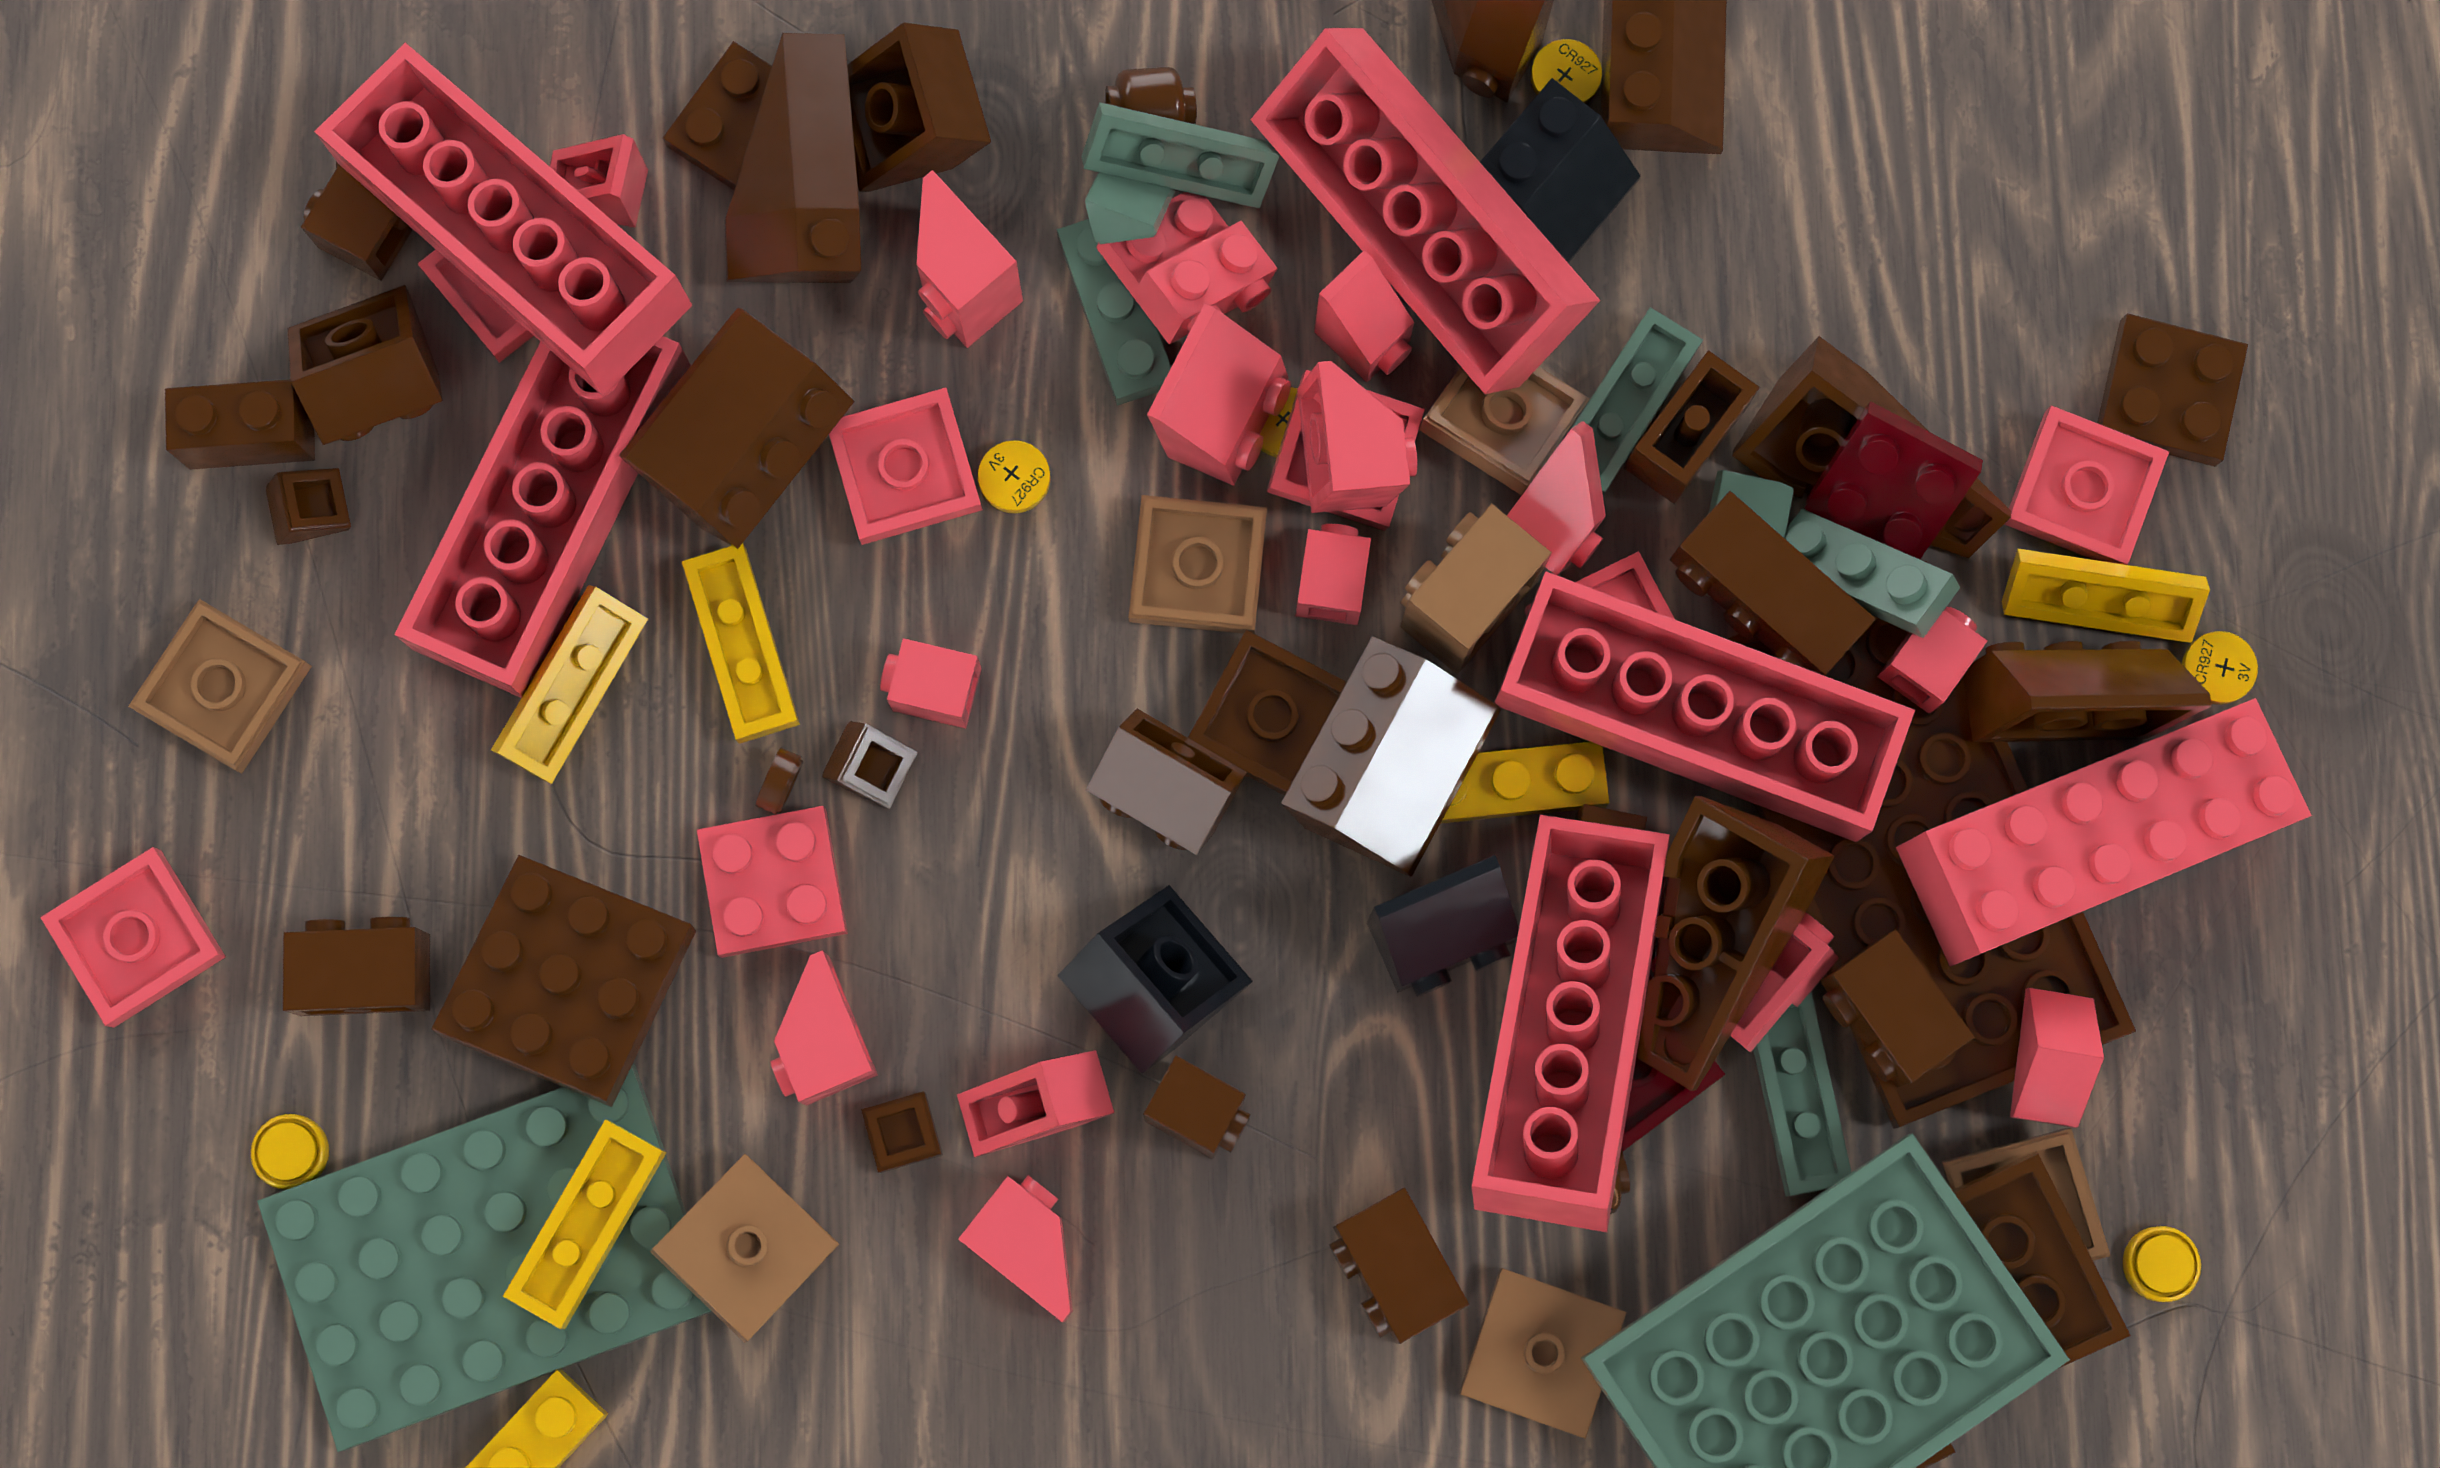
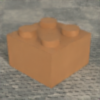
(1473, 588)

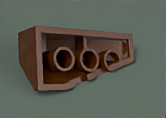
(1492, 40)
(798, 180)
(1811, 417)
(1725, 919)

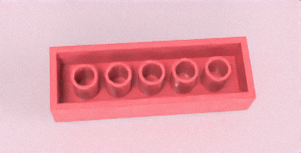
(1424, 209)
(504, 218)
(534, 518)
(1704, 707)
(2102, 831)
(1571, 1024)

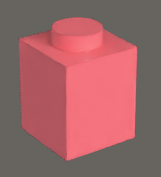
(1333, 574)
(1933, 665)
(931, 682)

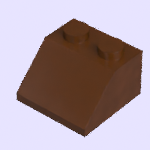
(913, 106)
(363, 366)

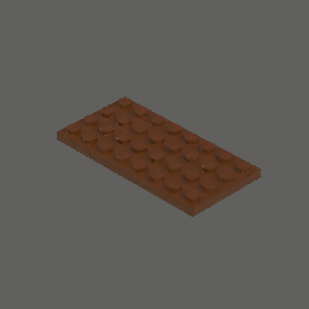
(1870, 893)

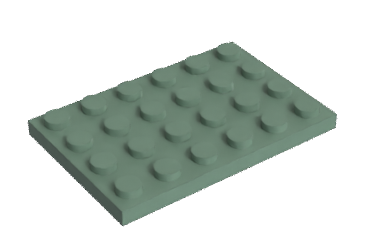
(411, 1251)
(1833, 1337)

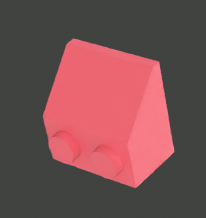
(962, 267)
(1219, 397)
(1351, 443)

